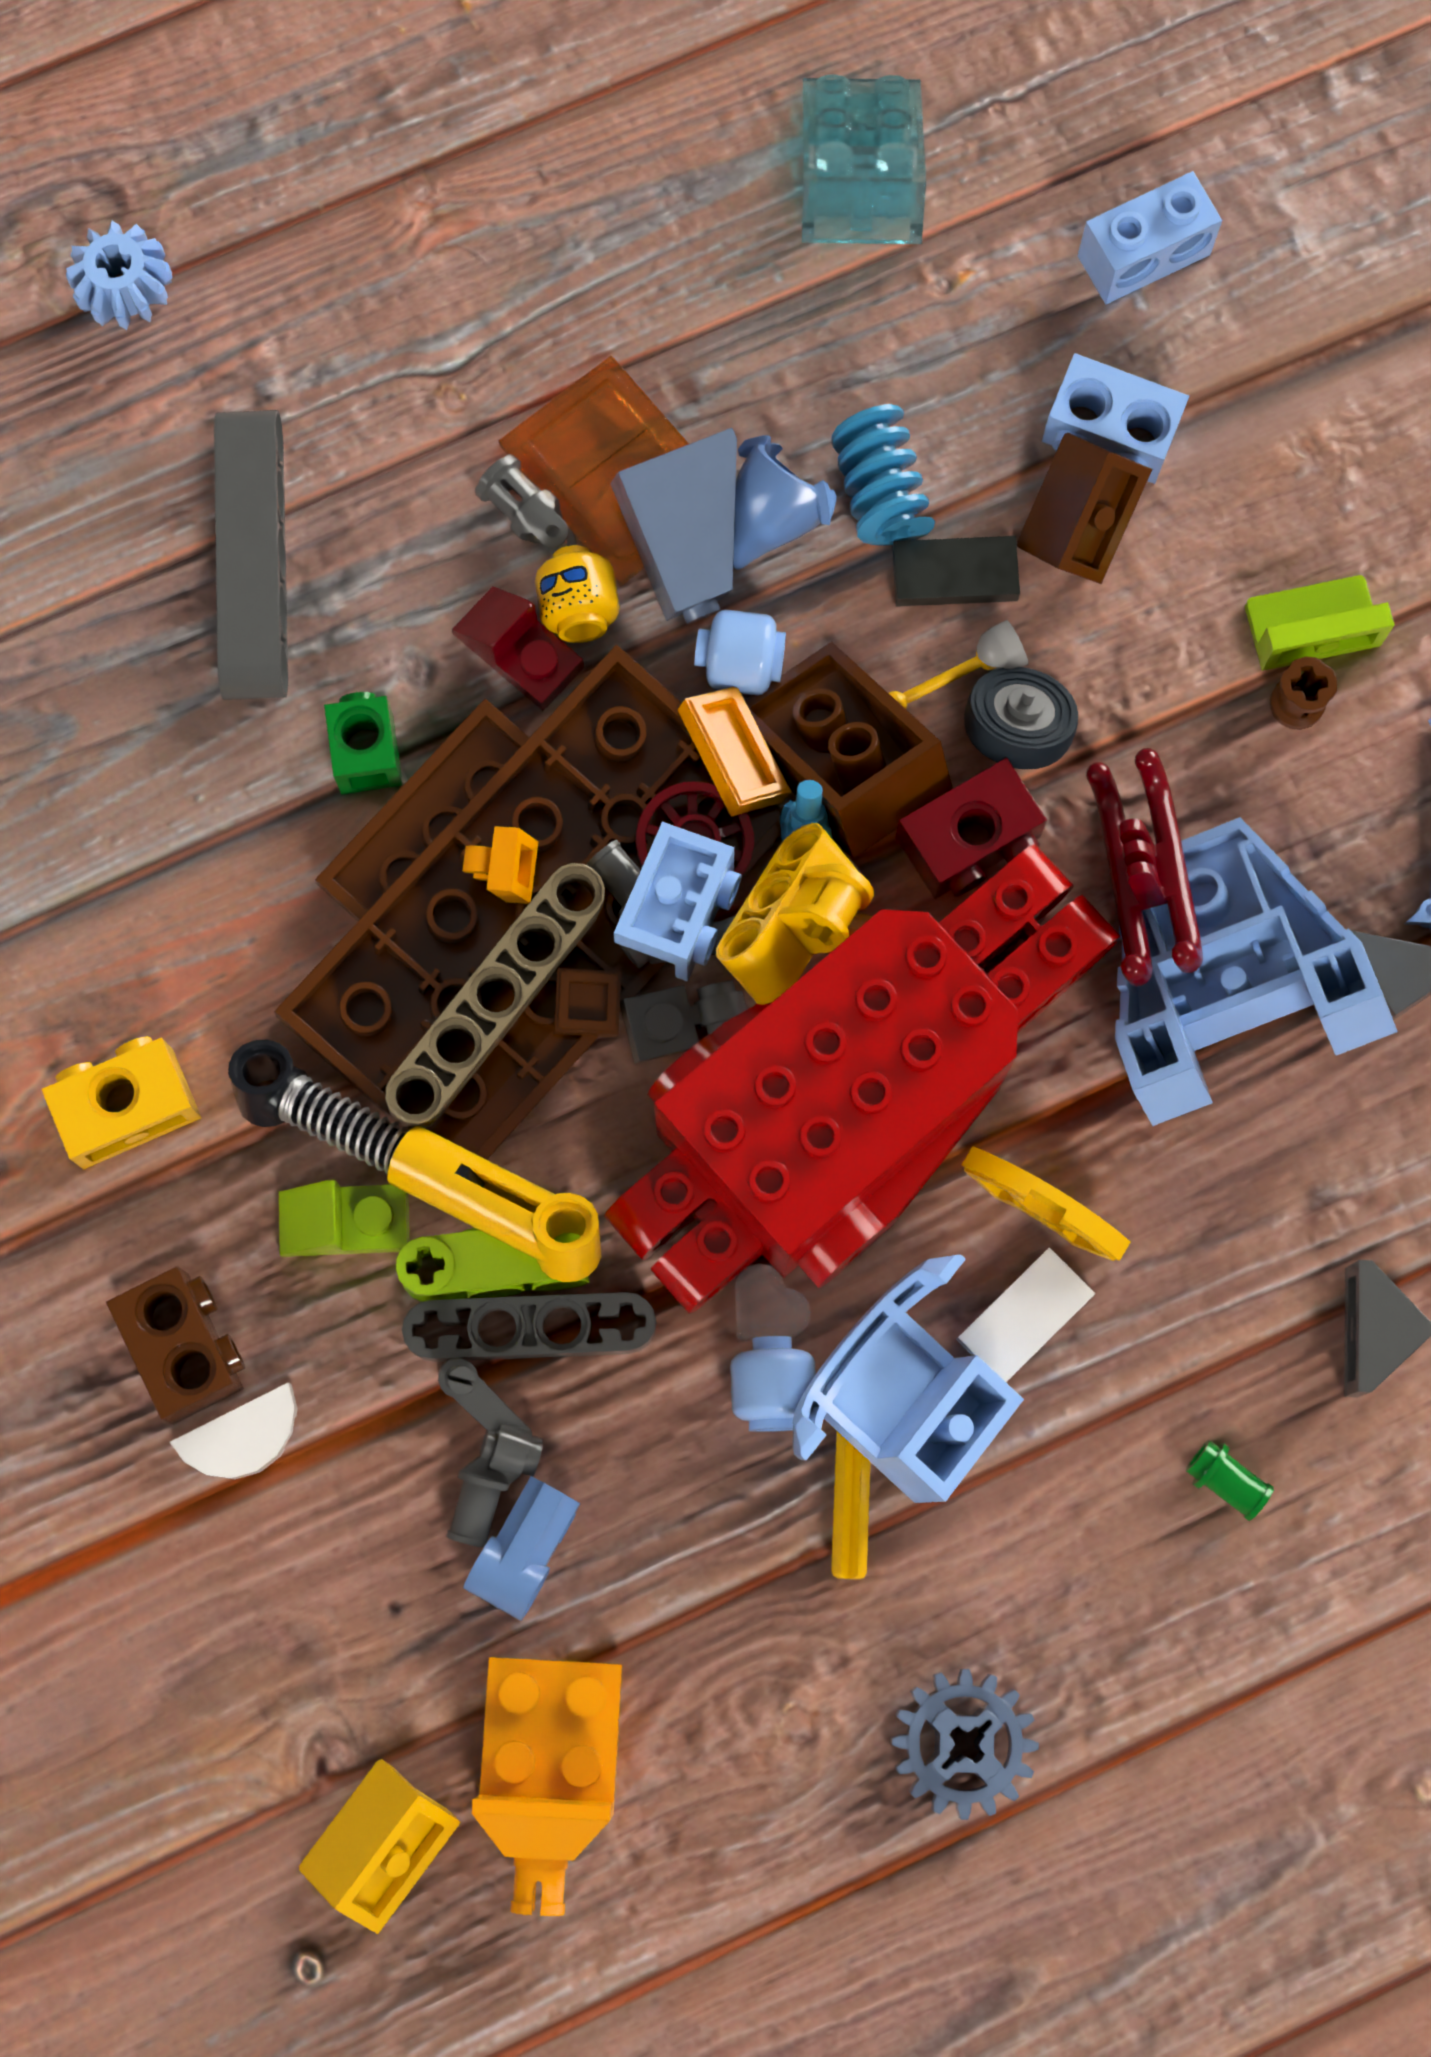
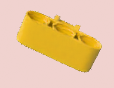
(792, 913)

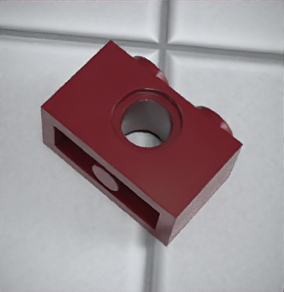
(991, 799)

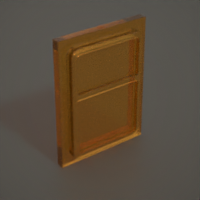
(582, 444)

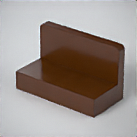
(1083, 508)

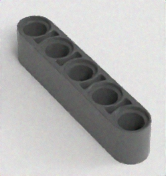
(250, 555)

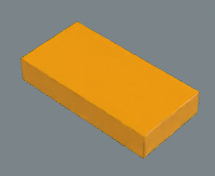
(734, 751)

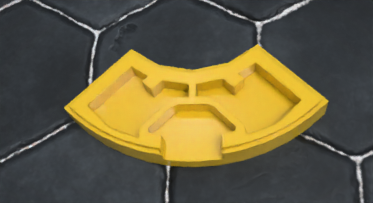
(1045, 1204)

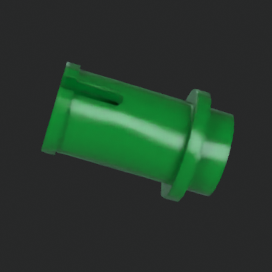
(1229, 1479)

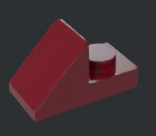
(518, 647)

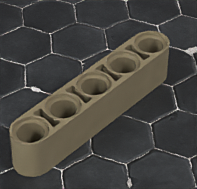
(502, 965)

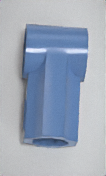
(516, 1561)

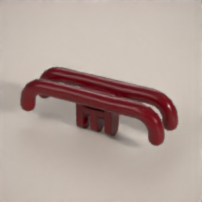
(1146, 872)

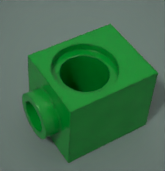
(366, 768)

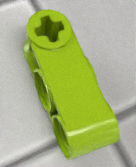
(474, 1267)

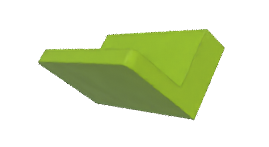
(1317, 621)

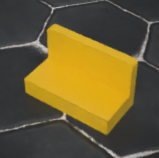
(377, 1847)

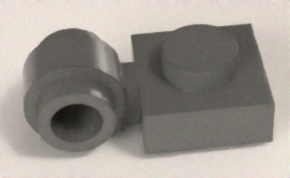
(665, 1022)

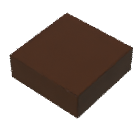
(587, 1002)

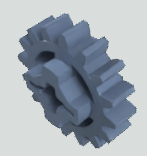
(985, 1765)

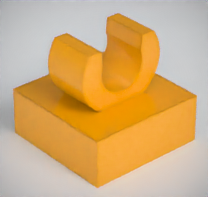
(505, 866)

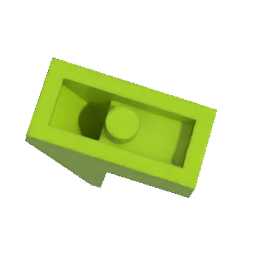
(342, 1220)

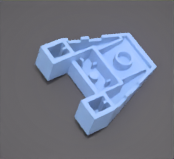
(1264, 957)

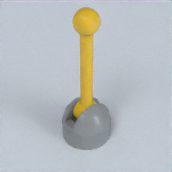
(996, 649)

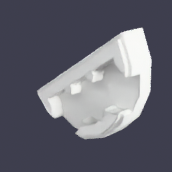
(242, 1439)

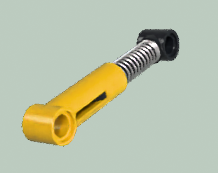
(421, 1163)

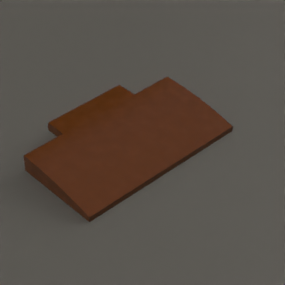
(433, 925)

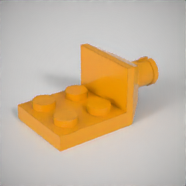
(547, 1768)

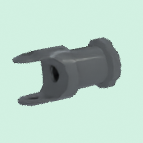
(536, 516)

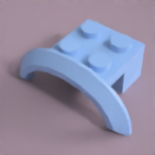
(905, 1396)

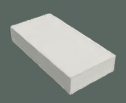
(1026, 1315)

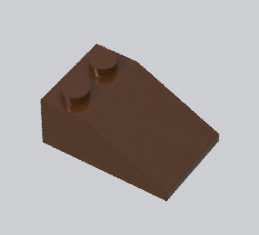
(855, 741)

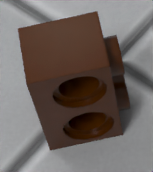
(162, 1353)

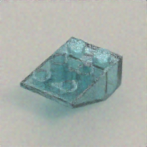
(862, 160)

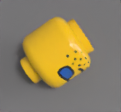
(577, 594)

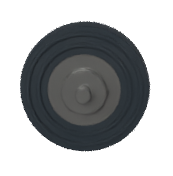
(1021, 717)

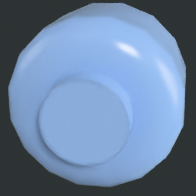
(741, 651)
(770, 1383)

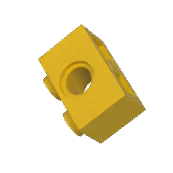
(158, 1106)

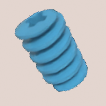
(876, 478)

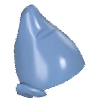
(773, 503)

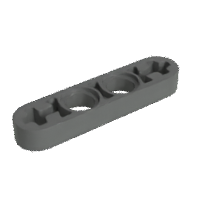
(529, 1319)

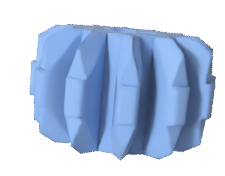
(117, 253)

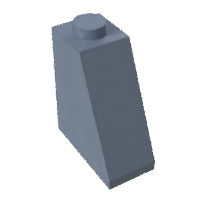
(684, 523)

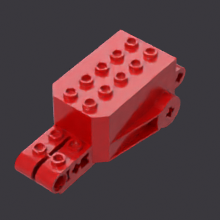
(848, 1091)

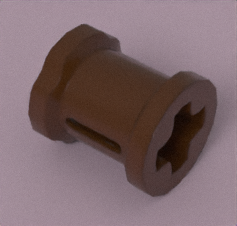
(1290, 705)

